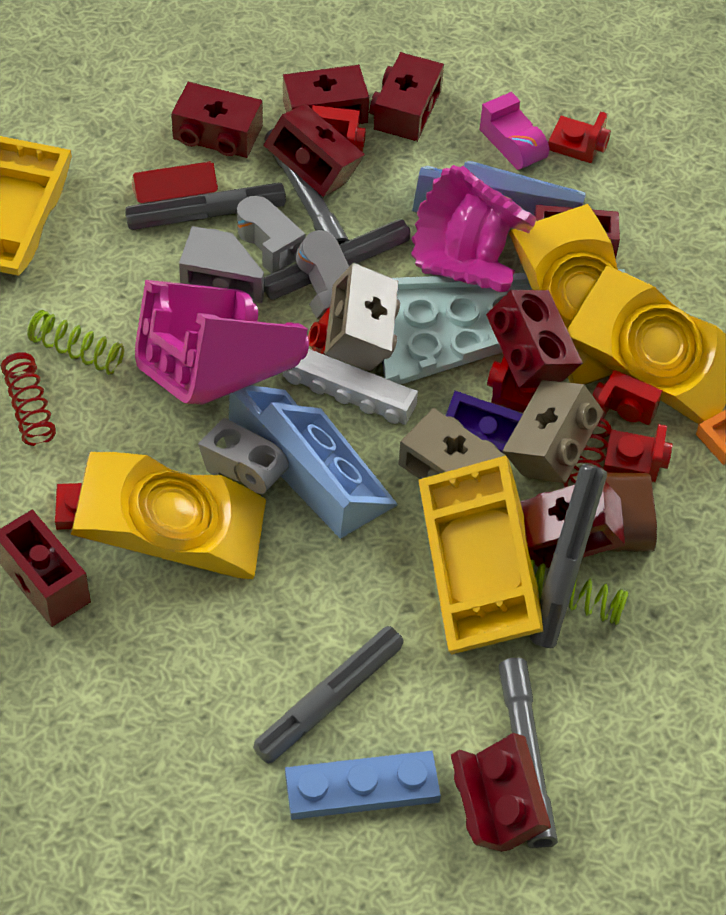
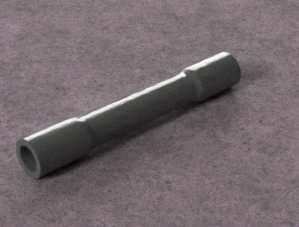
(313, 203)
(519, 700)

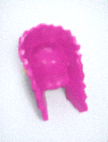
(466, 229)

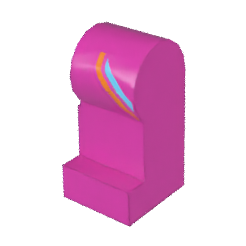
(512, 131)

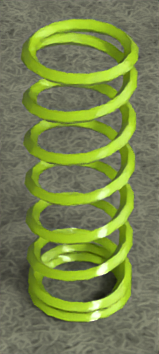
(46, 328)
(618, 602)

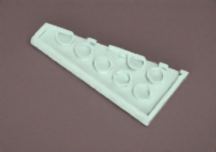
(442, 325)

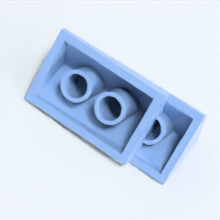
(521, 189)
(320, 460)

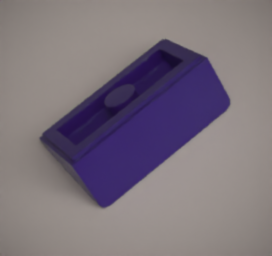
(484, 418)

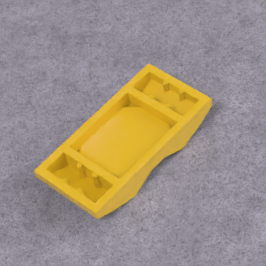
(29, 190)
(567, 259)
(652, 340)
(170, 513)
(480, 555)

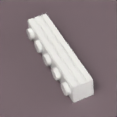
(354, 386)

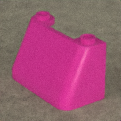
(209, 341)

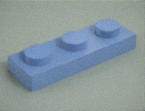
(362, 785)

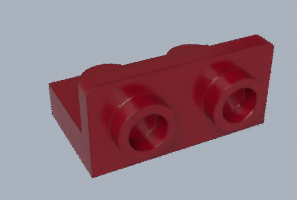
(500, 794)

